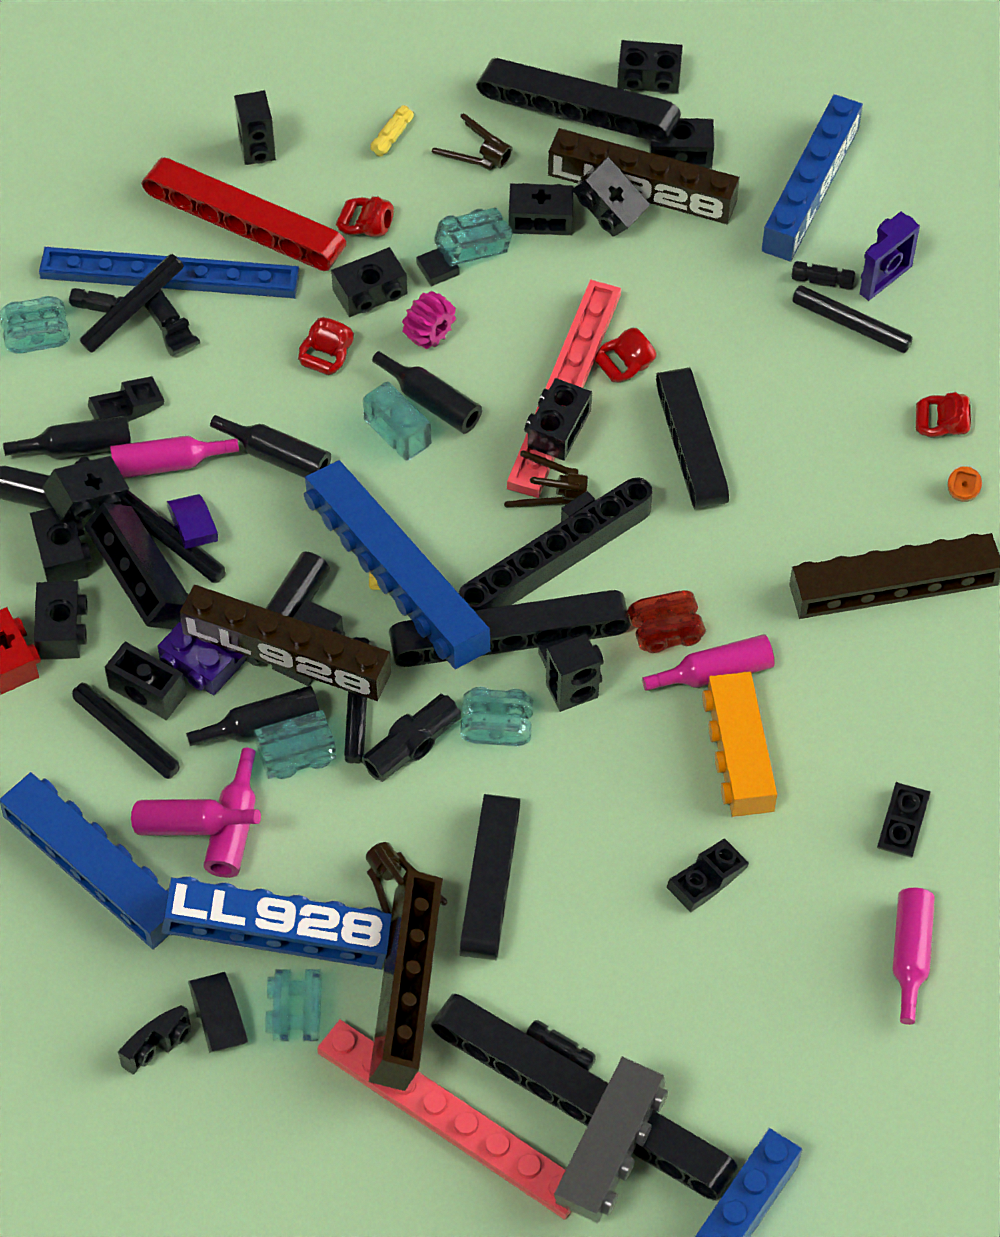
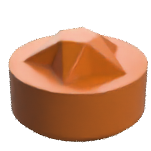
(964, 484)

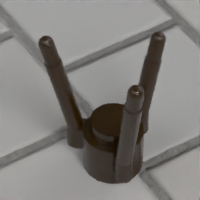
(493, 149)
(567, 485)
(387, 865)

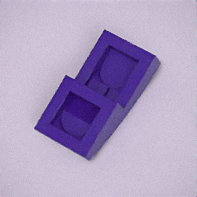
(193, 521)

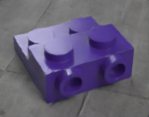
(890, 255)
(201, 662)

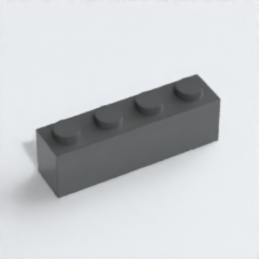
(610, 1140)

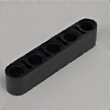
(692, 438)
(490, 877)

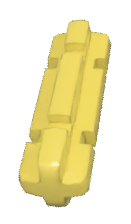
(392, 130)

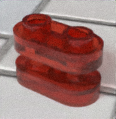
(666, 621)

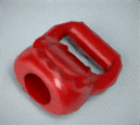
(373, 220)
(328, 337)
(632, 349)
(953, 415)

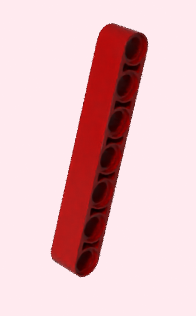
(244, 214)

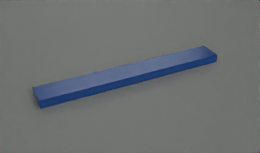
(196, 274)

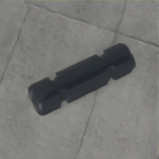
(823, 275)
(92, 300)
(561, 1044)

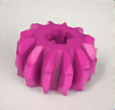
(429, 319)

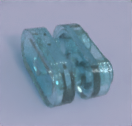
(34, 324)
(496, 717)
(281, 989)

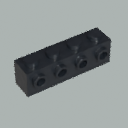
(137, 564)

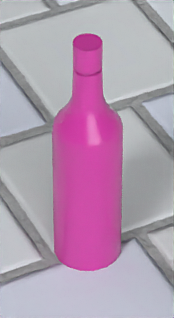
(166, 454)
(736, 657)
(186, 817)
(228, 845)
(912, 946)

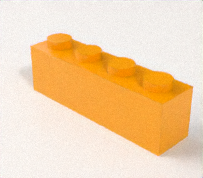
(740, 743)

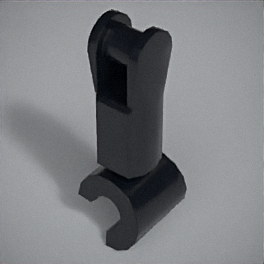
(174, 330)

